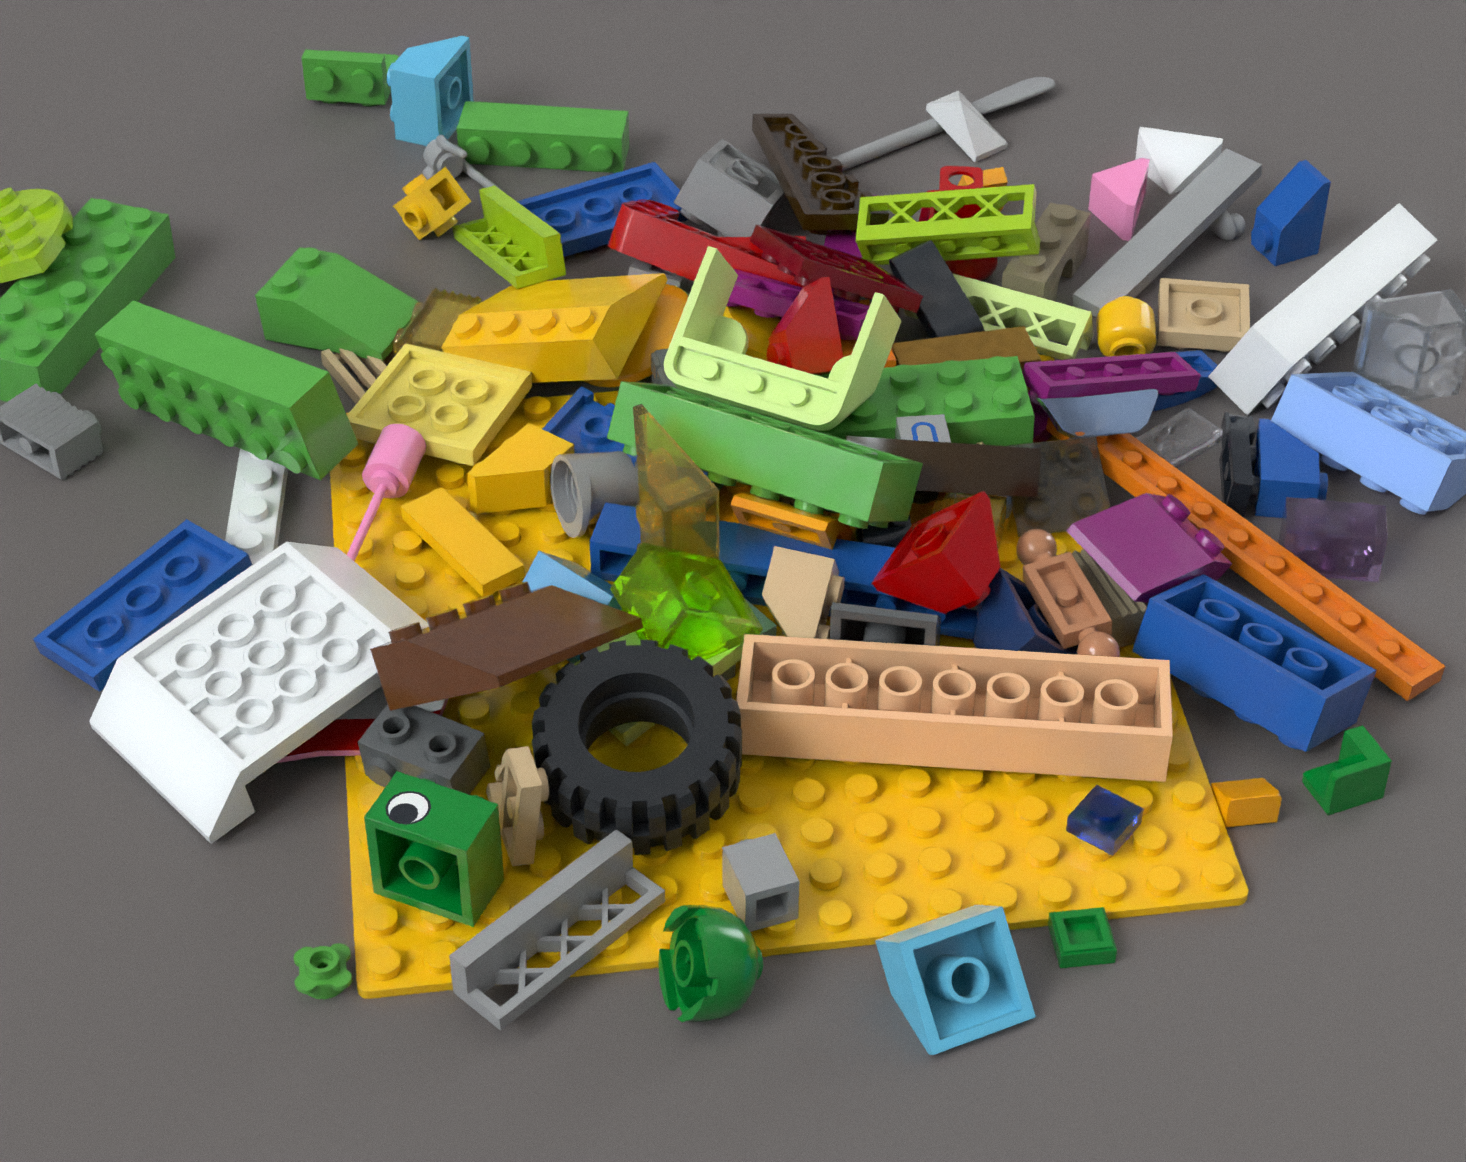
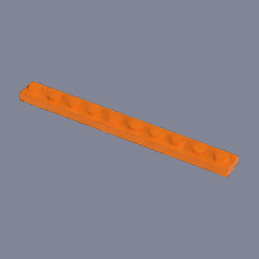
(1275, 569)

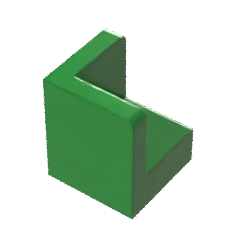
(1353, 779)

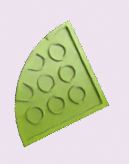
(31, 231)

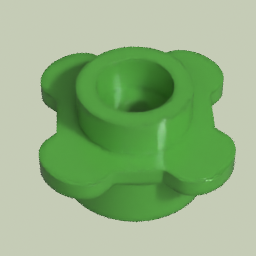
(323, 970)

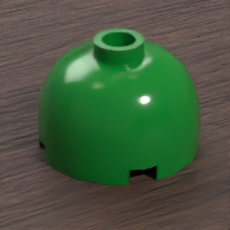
(708, 963)

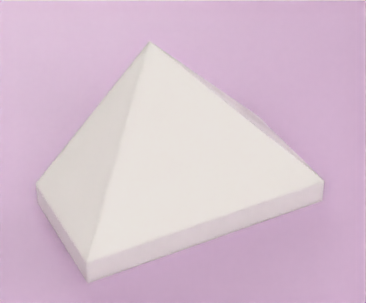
(966, 126)
(1176, 156)

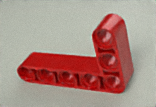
(654, 236)

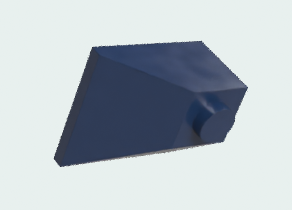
(1014, 620)

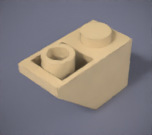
(801, 592)

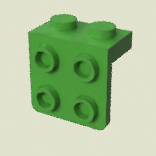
(347, 76)

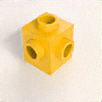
(431, 203)

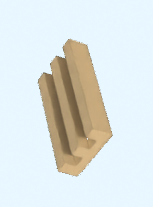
(334, 362)

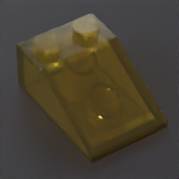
(673, 495)

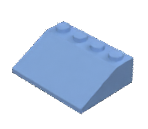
(1377, 437)

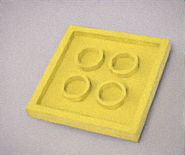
(444, 397)

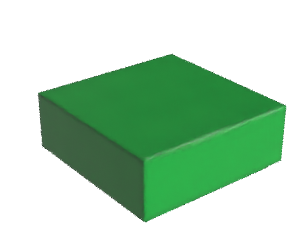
(1082, 937)

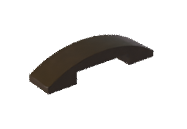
(967, 466)

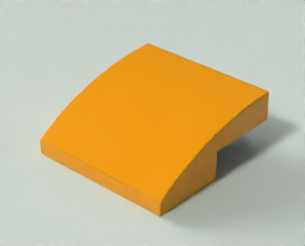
(788, 520)

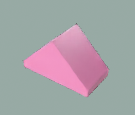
(1119, 195)

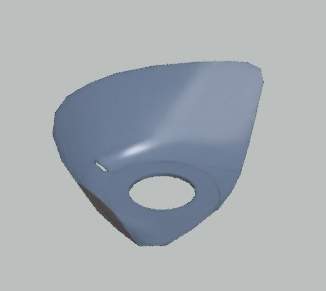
(1101, 413)

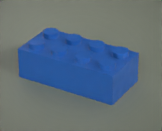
(1254, 662)

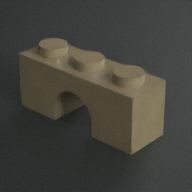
(1062, 250)

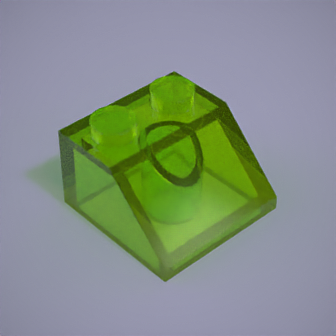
(684, 601)

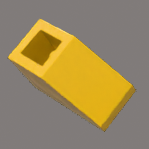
(516, 472)

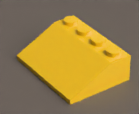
(559, 326)

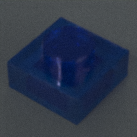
(1104, 819)

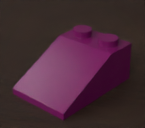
(1150, 545)

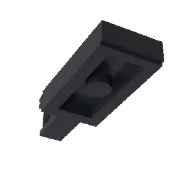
(1238, 462)

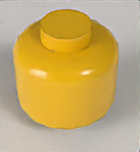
(1126, 327)

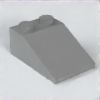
(729, 192)

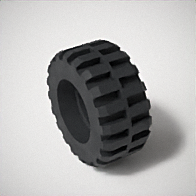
(629, 687)

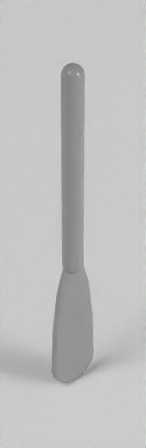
(1000, 99)

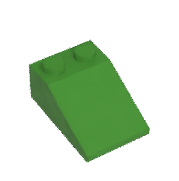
(332, 304)

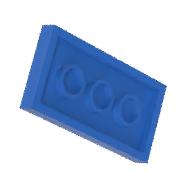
(589, 210)
(140, 601)

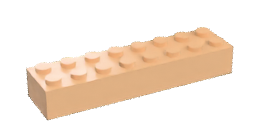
(955, 707)

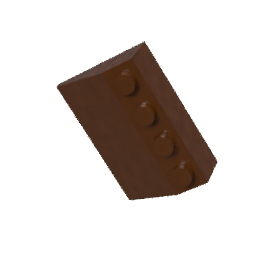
(493, 643)

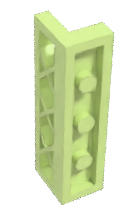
(1038, 315)

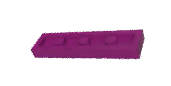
(773, 299)
(1110, 375)

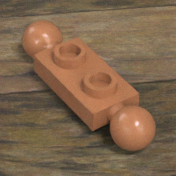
(1065, 596)

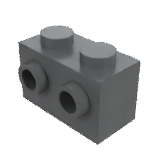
(424, 747)

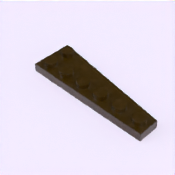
(811, 181)

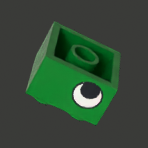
(435, 848)

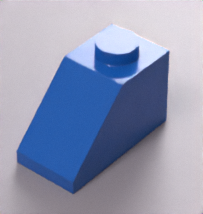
(1292, 216)
(1285, 470)

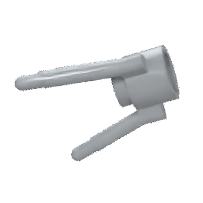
(443, 153)

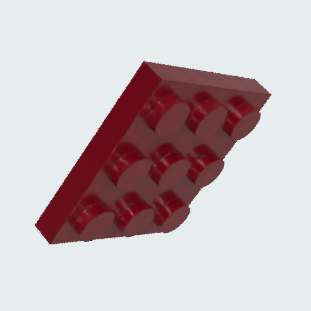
(848, 273)

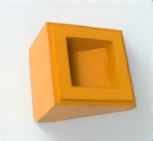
(1247, 801)

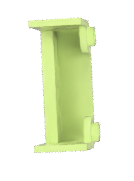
(711, 358)

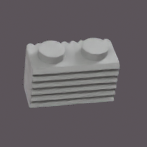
(50, 431)

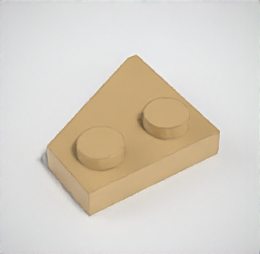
(519, 803)

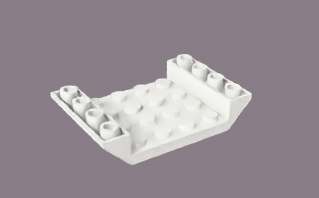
(247, 679)

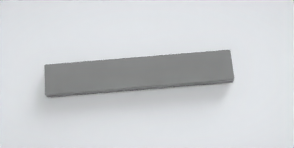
(1169, 231)

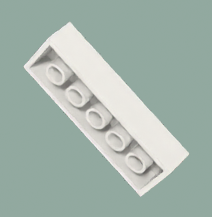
(1323, 310)

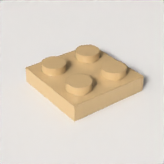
(1202, 314)

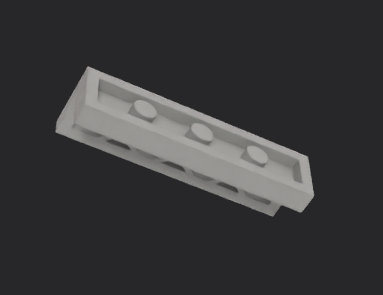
(538, 921)

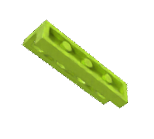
(982, 236)
(512, 240)

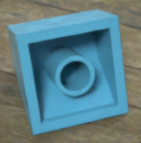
(430, 89)
(956, 977)

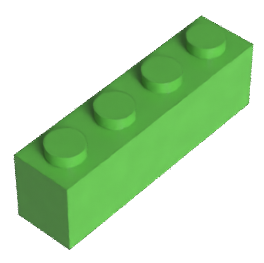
(544, 136)

